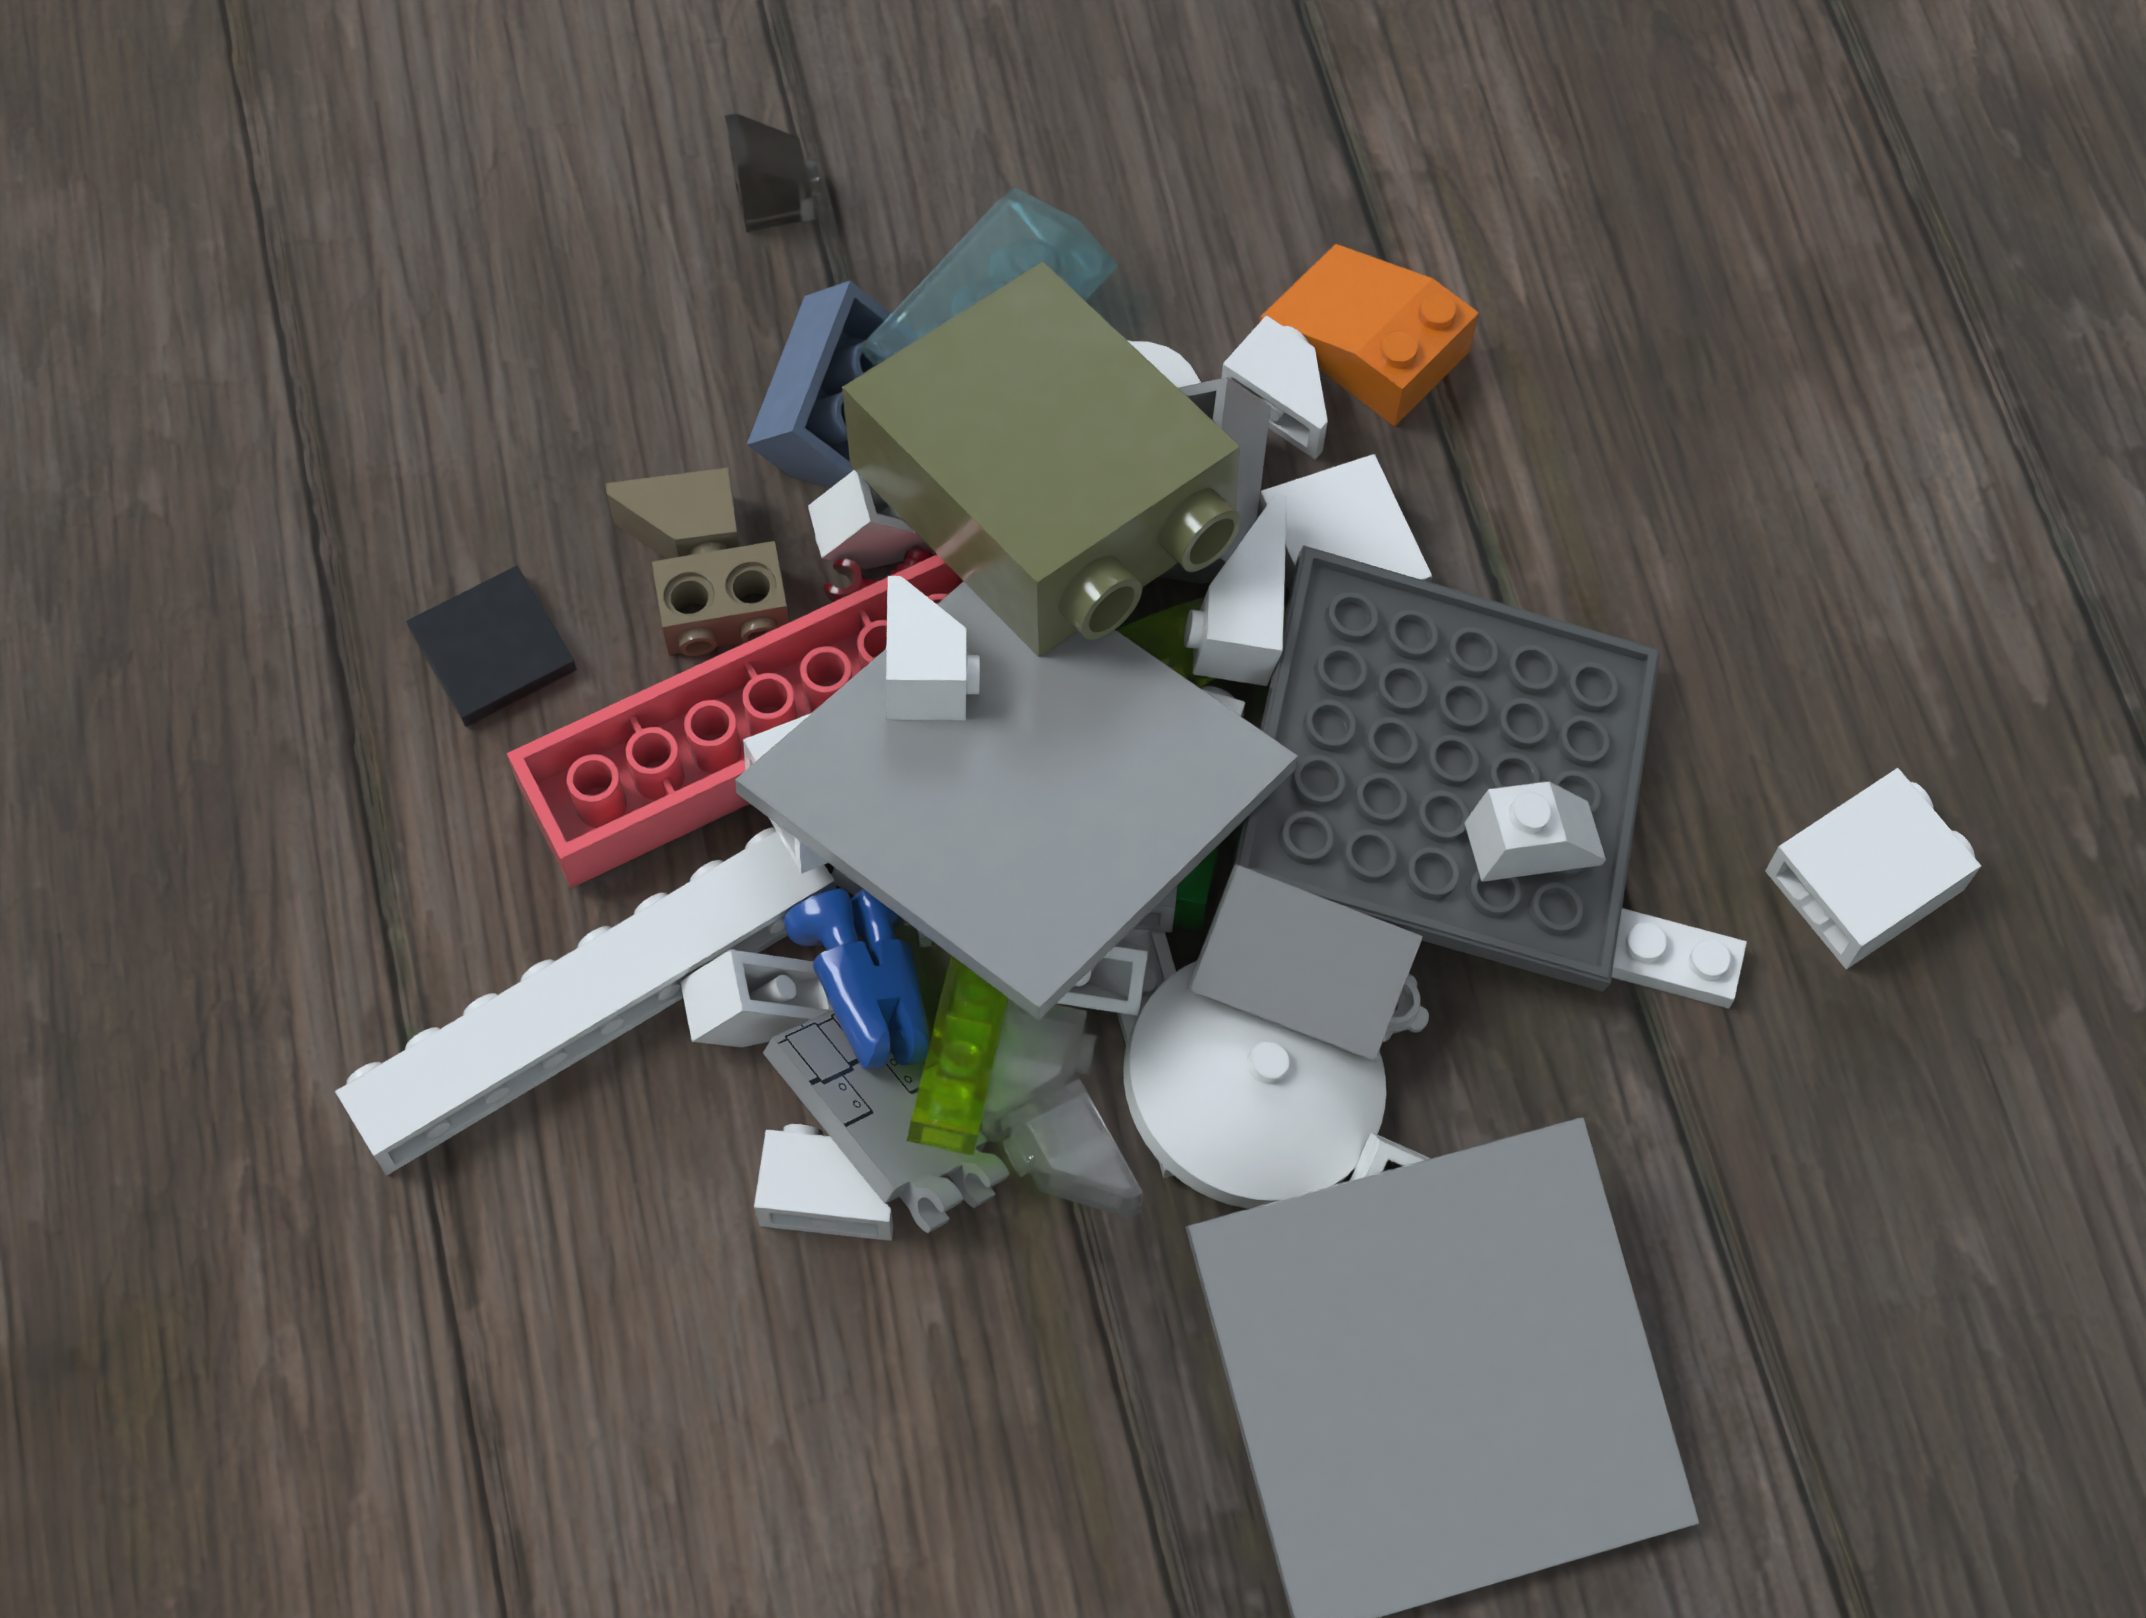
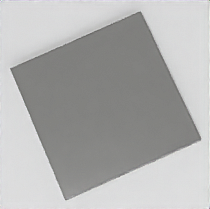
(1036, 818)
(1441, 1376)

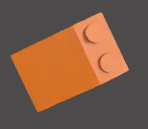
(1378, 328)

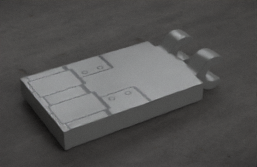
(871, 1119)

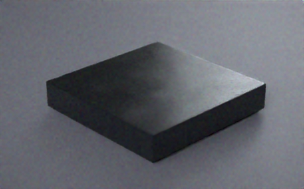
(491, 645)

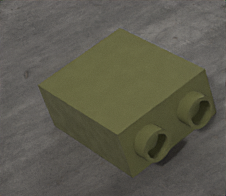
(1044, 460)

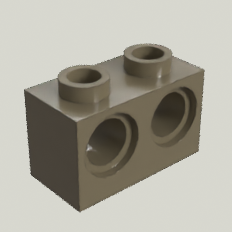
(719, 583)

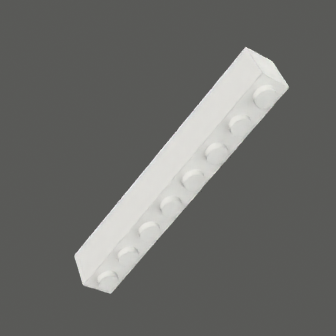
(574, 1003)

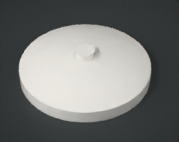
(1245, 1101)

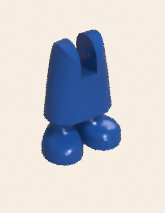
(867, 983)

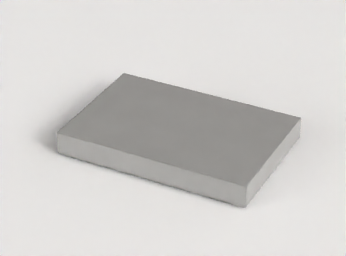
(1304, 962)

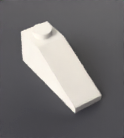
(1242, 615)

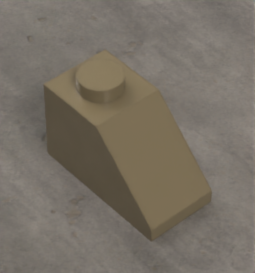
(677, 512)

